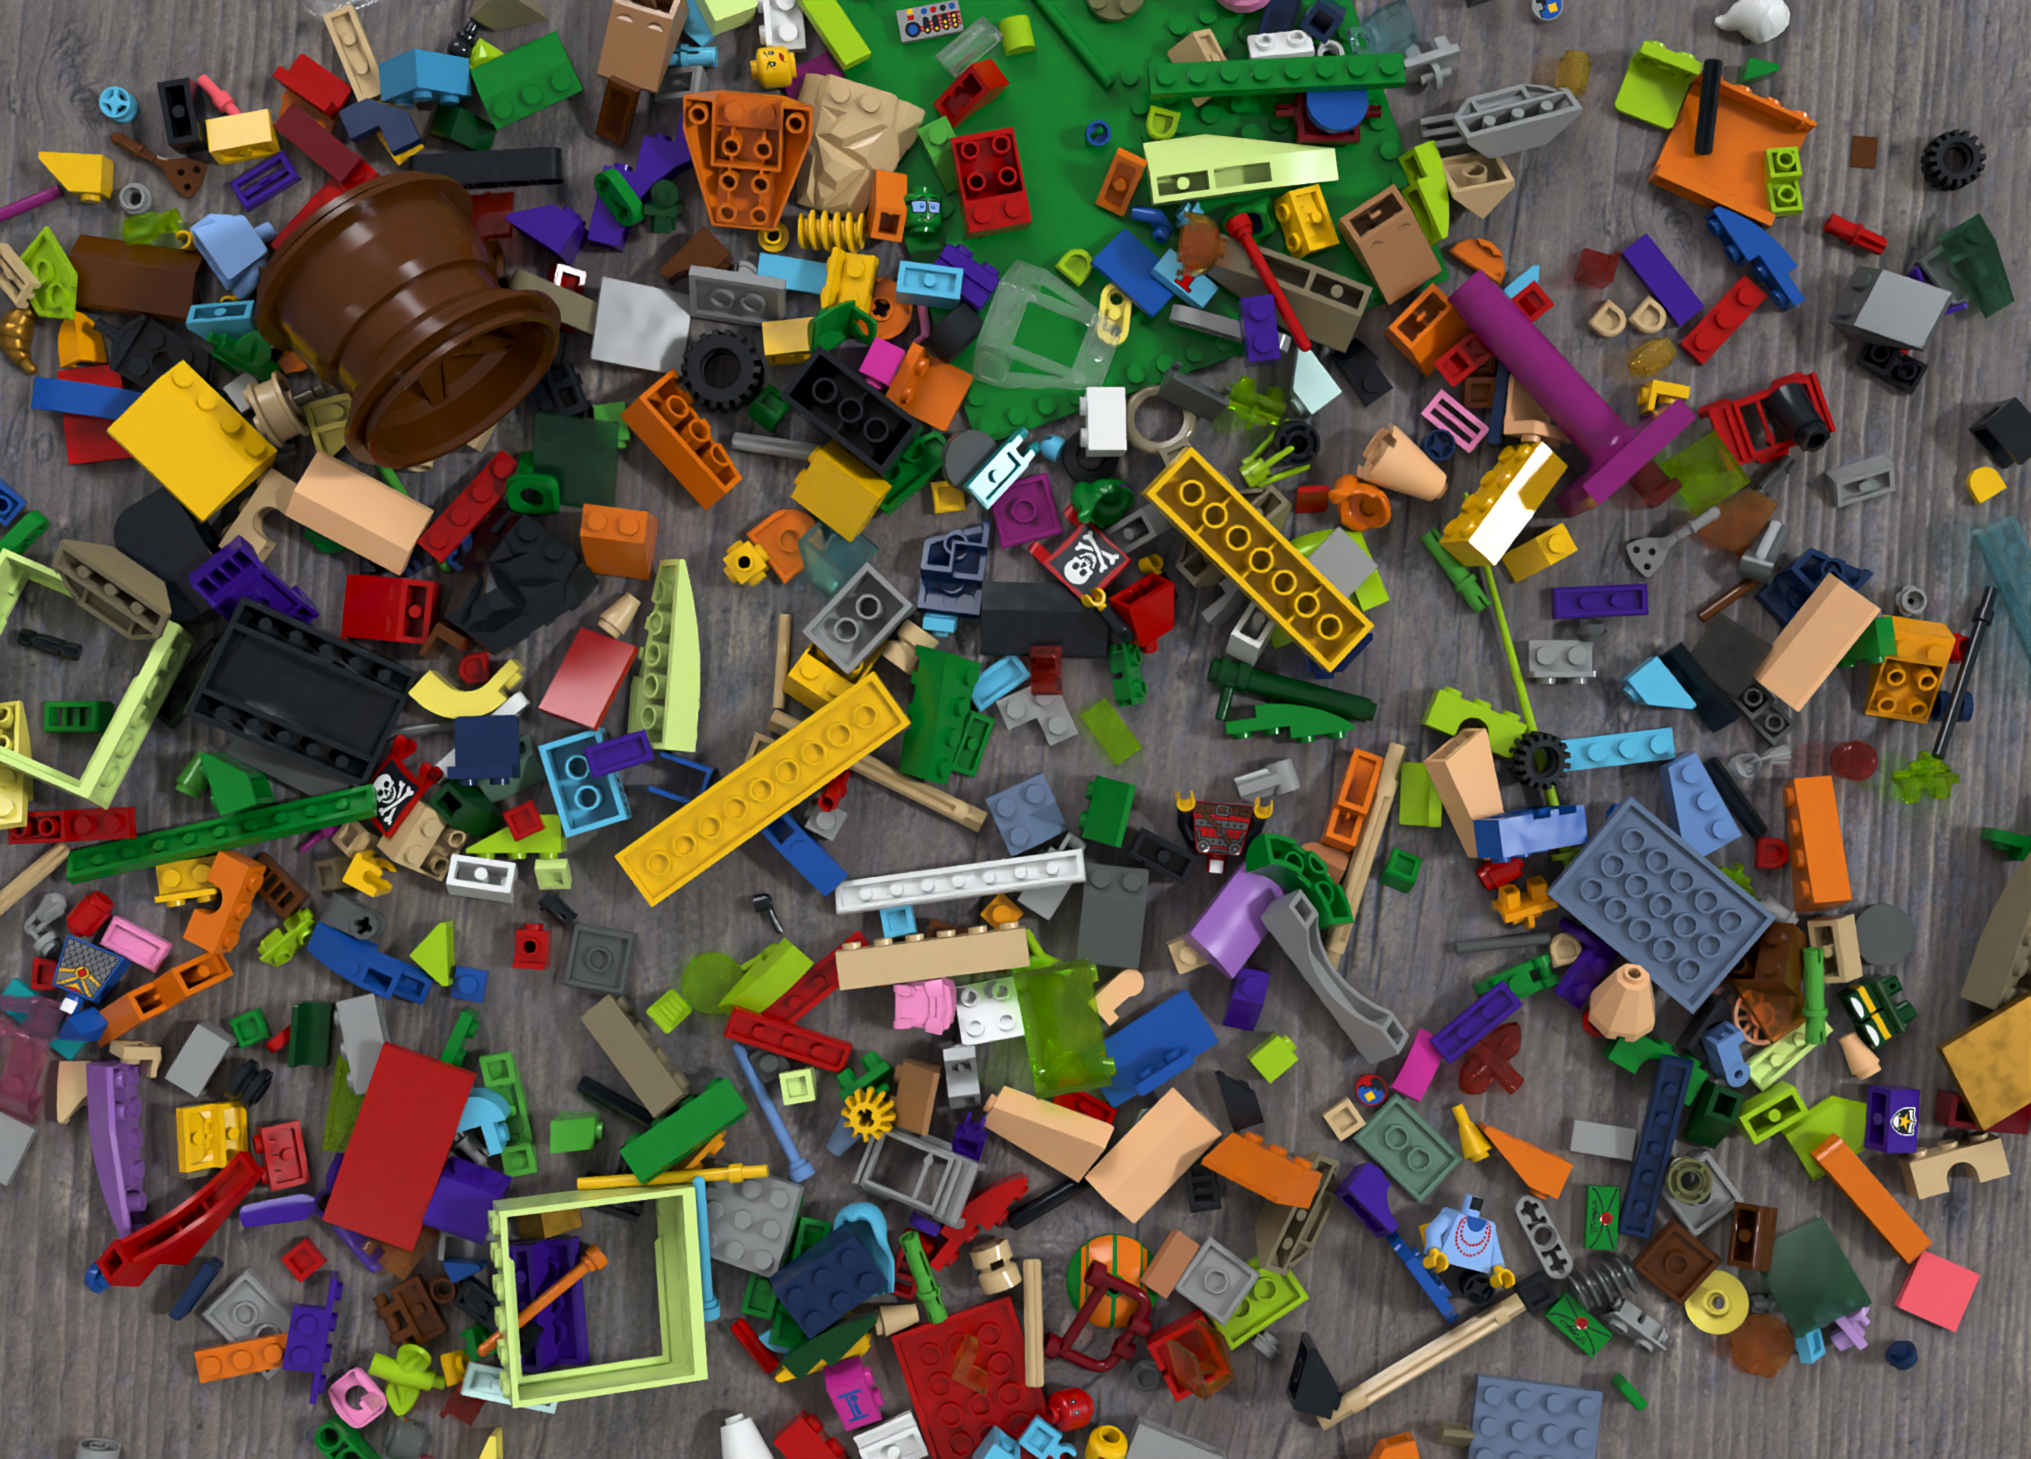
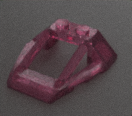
(27, 1052)

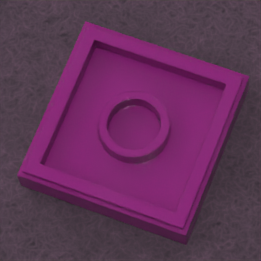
(1026, 512)

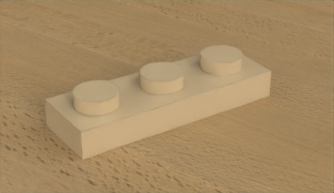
(354, 52)

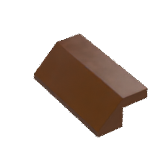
(136, 277)

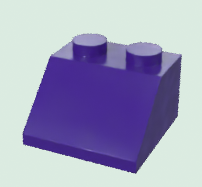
(552, 229)
(464, 1198)

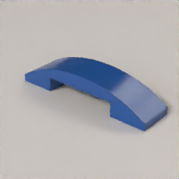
(81, 398)

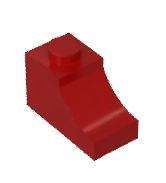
(971, 91)

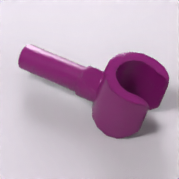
(323, 833)

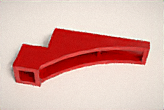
(184, 1230)

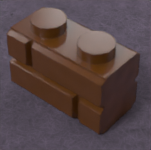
(1752, 1237)

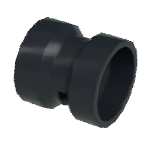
(1480, 1292)

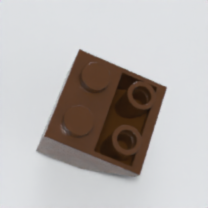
(1773, 962)

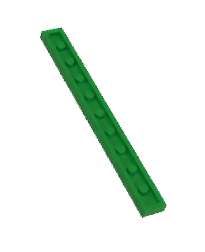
(222, 834)

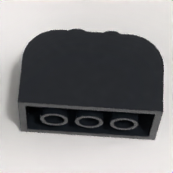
(851, 412)
(170, 545)

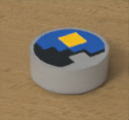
(1545, 10)

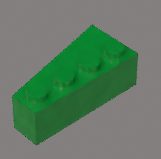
(937, 713)

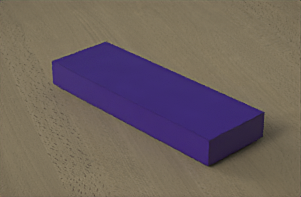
(1662, 280)
(1599, 601)
(1475, 1022)

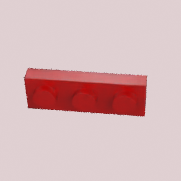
(1722, 320)

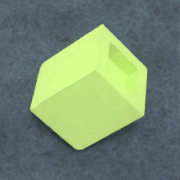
(799, 1085)

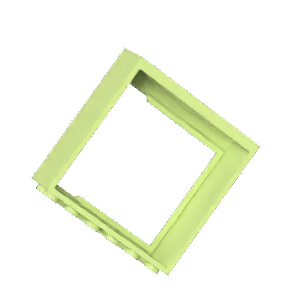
(134, 712)
(678, 1298)

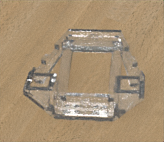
(995, 347)

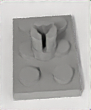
(736, 295)

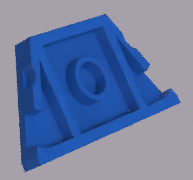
(1430, 1283)

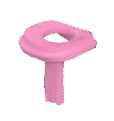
(372, 1403)

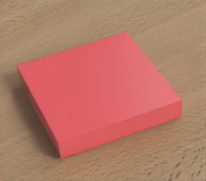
(1937, 1290)

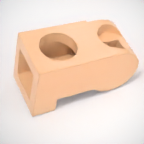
(1116, 990)

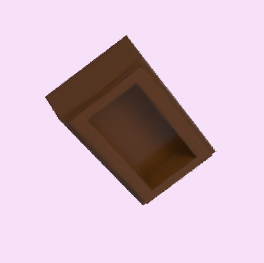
(618, 110)

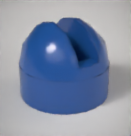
(1102, 138)

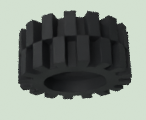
(1966, 147)
(1555, 762)

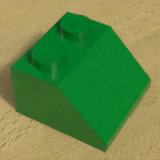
(1107, 810)

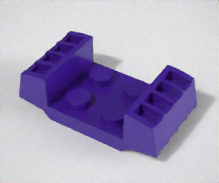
(239, 572)

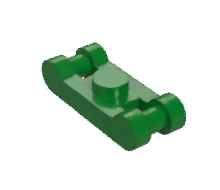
(1519, 978)

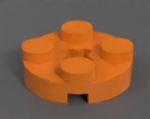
(898, 316)

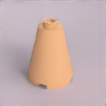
(1401, 466)

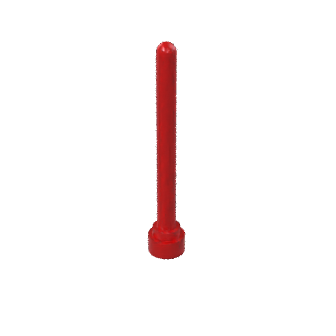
(1241, 229)

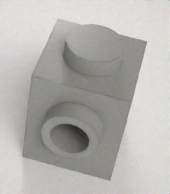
(825, 823)

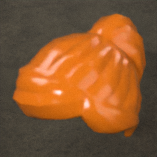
(1360, 503)

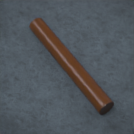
(1727, 599)

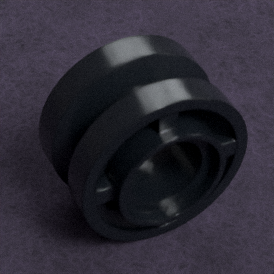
(1310, 446)
(249, 1084)

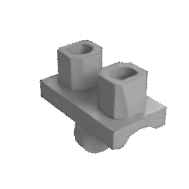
(1431, 65)

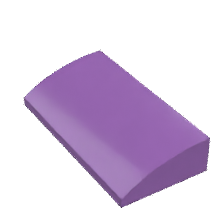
(1232, 923)

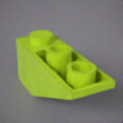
(545, 842)

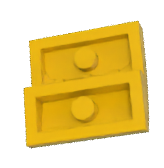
(210, 1134)

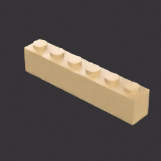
(932, 957)

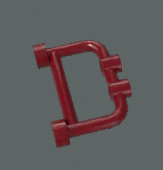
(1122, 1347)

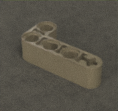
(575, 310)

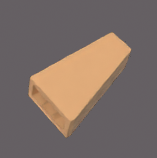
(1466, 782)
(1048, 1131)

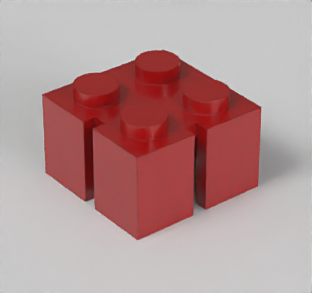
(1184, 1333)

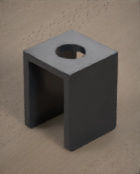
(2005, 432)

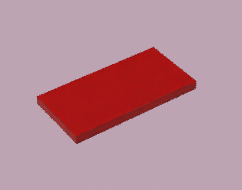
(399, 1146)

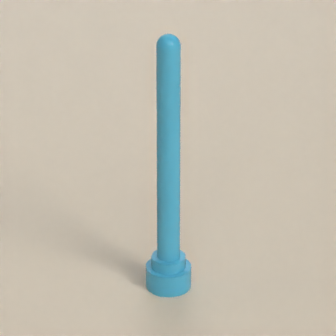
(711, 1305)

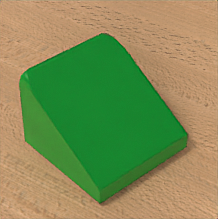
(1755, 70)
(768, 408)
(1400, 870)

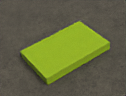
(1264, 1304)

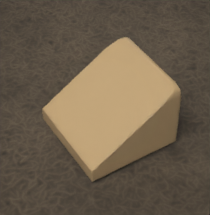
(355, 838)

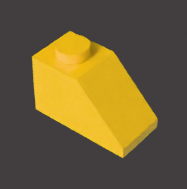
(82, 174)
(1539, 552)

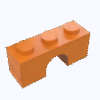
(238, 880)

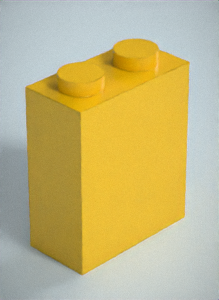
(840, 490)

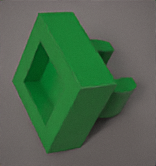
(474, 1337)

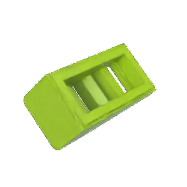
(669, 1011)

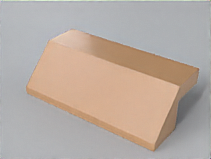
(358, 512)
(1815, 641)
(1153, 1155)

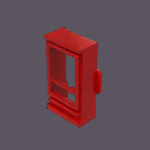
(1731, 428)

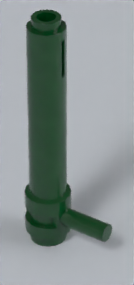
(1244, 678)

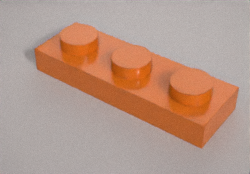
(241, 1357)

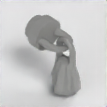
(1742, 767)
(51, 907)

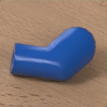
(1156, 218)

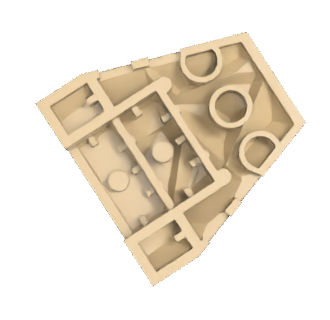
(851, 137)

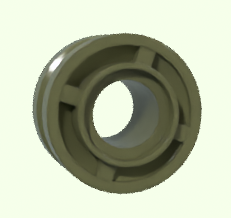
(1702, 1179)

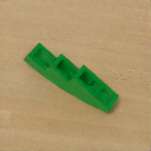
(784, 1328)

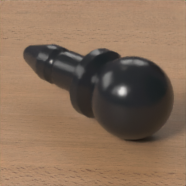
(465, 40)

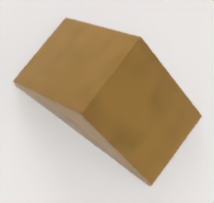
(548, 1223)

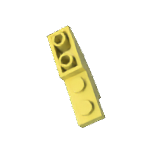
(15, 787)

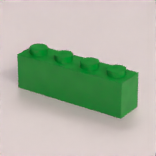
(685, 1130)

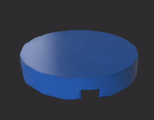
(1336, 109)

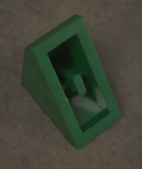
(462, 129)

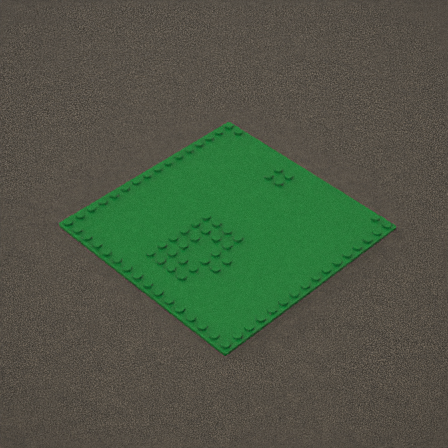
(1049, 108)

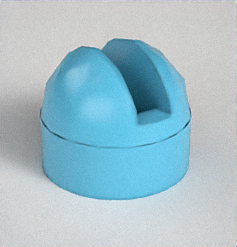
(1052, 447)

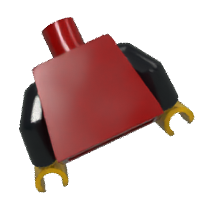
(1142, 609)

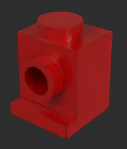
(541, 956)

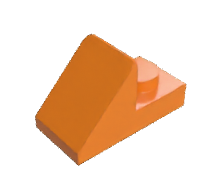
(1121, 182)

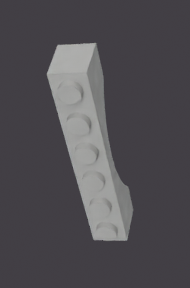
(1368, 1025)

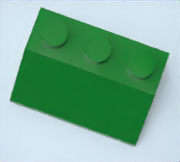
(526, 80)

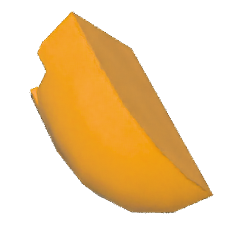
(80, 342)

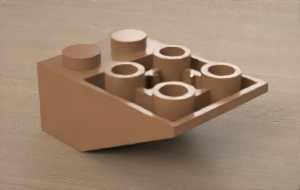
(641, 40)
(1389, 244)

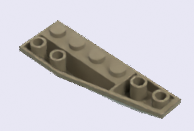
(1322, 300)
(2003, 953)

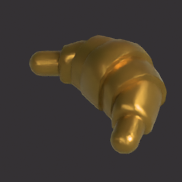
(17, 335)

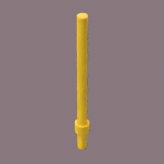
(734, 1173)

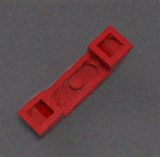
(1472, 352)

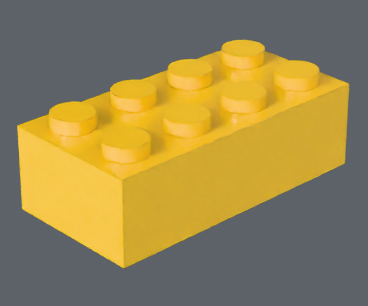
(1502, 504)

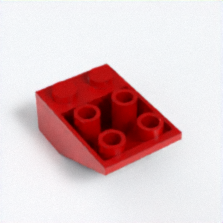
(990, 183)
(390, 608)

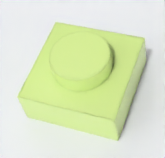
(553, 874)

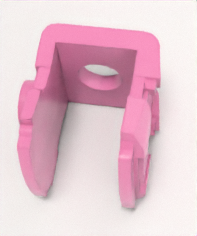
(925, 1004)

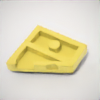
(328, 421)

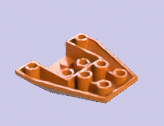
(746, 153)

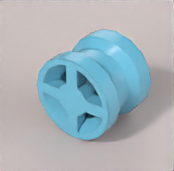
(113, 99)

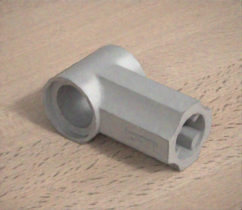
(1273, 779)

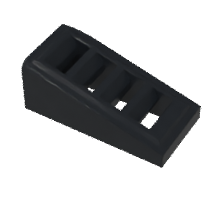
(1207, 1205)

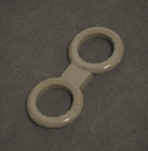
(1165, 450)

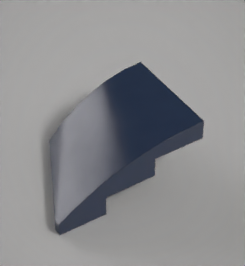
(954, 572)
(1801, 578)

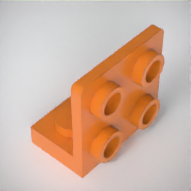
(929, 388)

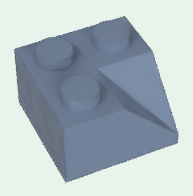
(1026, 814)

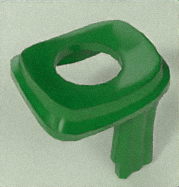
(525, 478)

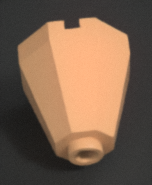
(1624, 1004)

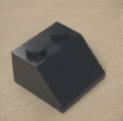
(1311, 1382)

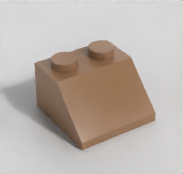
(915, 1094)

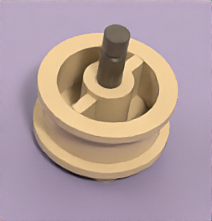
(279, 408)

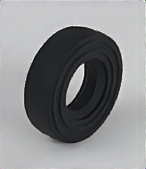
(1079, 472)

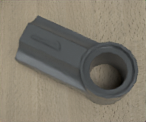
(1762, 559)

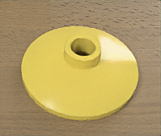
(1701, 1306)

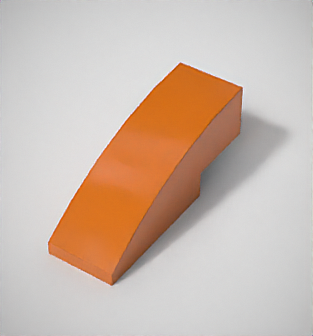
(1352, 800)

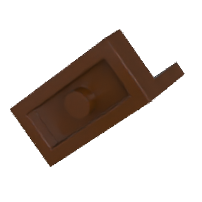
(439, 639)

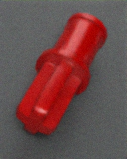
(1855, 234)
(833, 792)

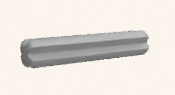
(772, 446)

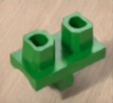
(877, 1070)

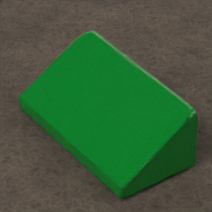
(973, 743)

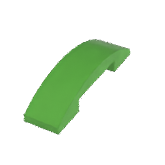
(503, 1076)

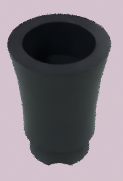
(1798, 417)

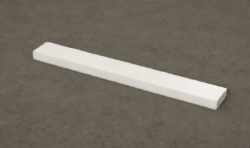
(960, 882)

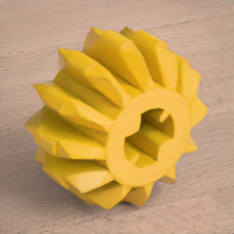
(857, 1109)

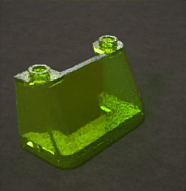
(1063, 1027)

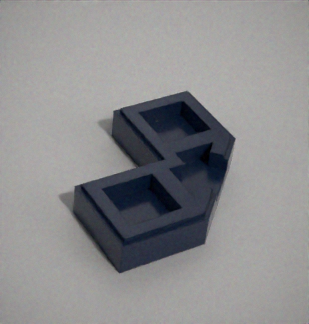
(372, 116)

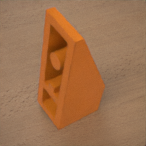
(1536, 1167)

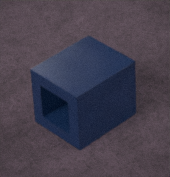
(1322, 19)

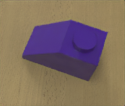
(1246, 998)

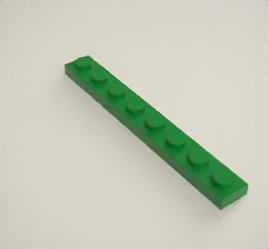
(1276, 76)

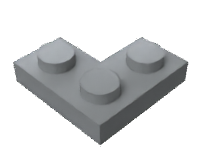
(1048, 709)

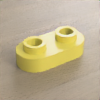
(1117, 313)

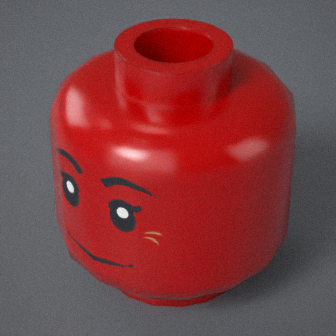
(1069, 1409)

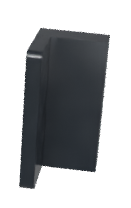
(1711, 1013)

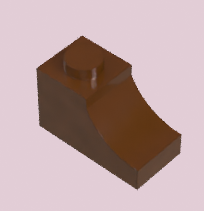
(700, 250)

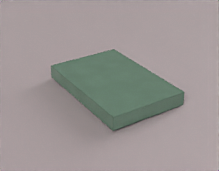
(1407, 1147)

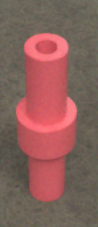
(220, 99)

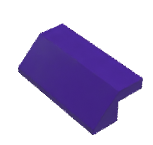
(538, 1267)

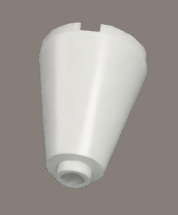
(742, 1440)

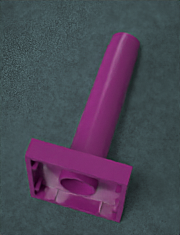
(1605, 440)

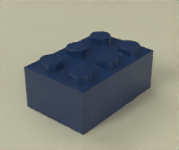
(828, 1280)

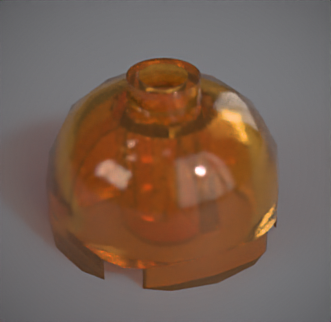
(1198, 245)

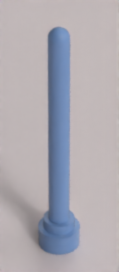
(798, 1166)

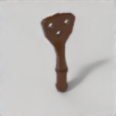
(169, 166)

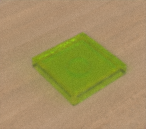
(1706, 472)

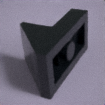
(1362, 372)

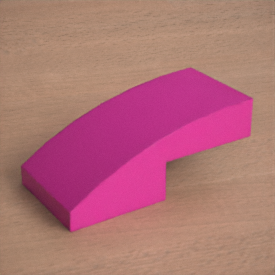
(1417, 1068)

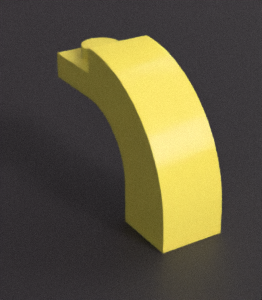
(447, 701)

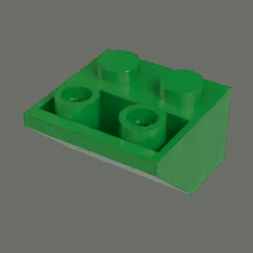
(235, 784)

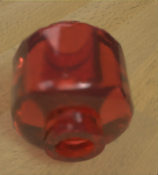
(1854, 760)

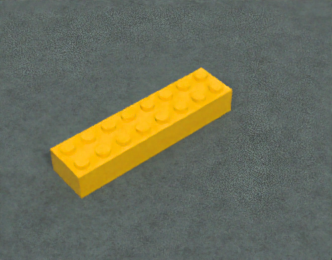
(1257, 559)

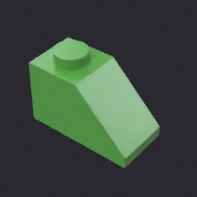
(936, 143)
(575, 1131)

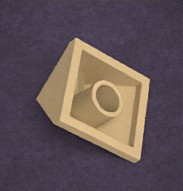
(1477, 181)

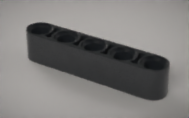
(495, 167)

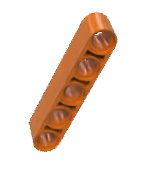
(1870, 1198)

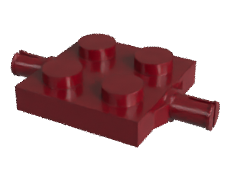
(1308, 133)

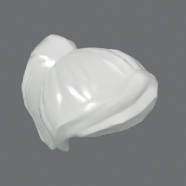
(1756, 19)

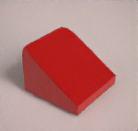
(1311, 499)

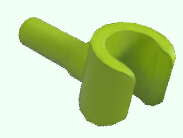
(764, 954)

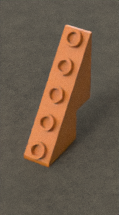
(163, 994)

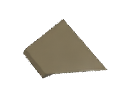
(506, 13)

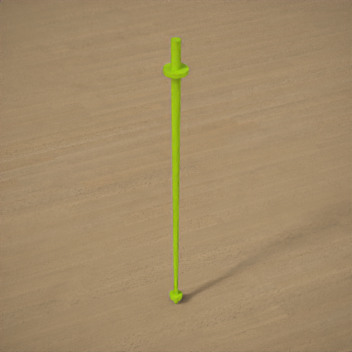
(1566, 853)

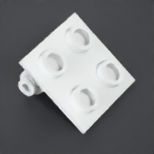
(988, 1011)

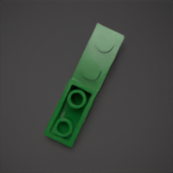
(1300, 723)

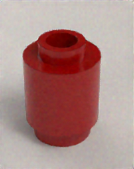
(1499, 874)
(89, 914)

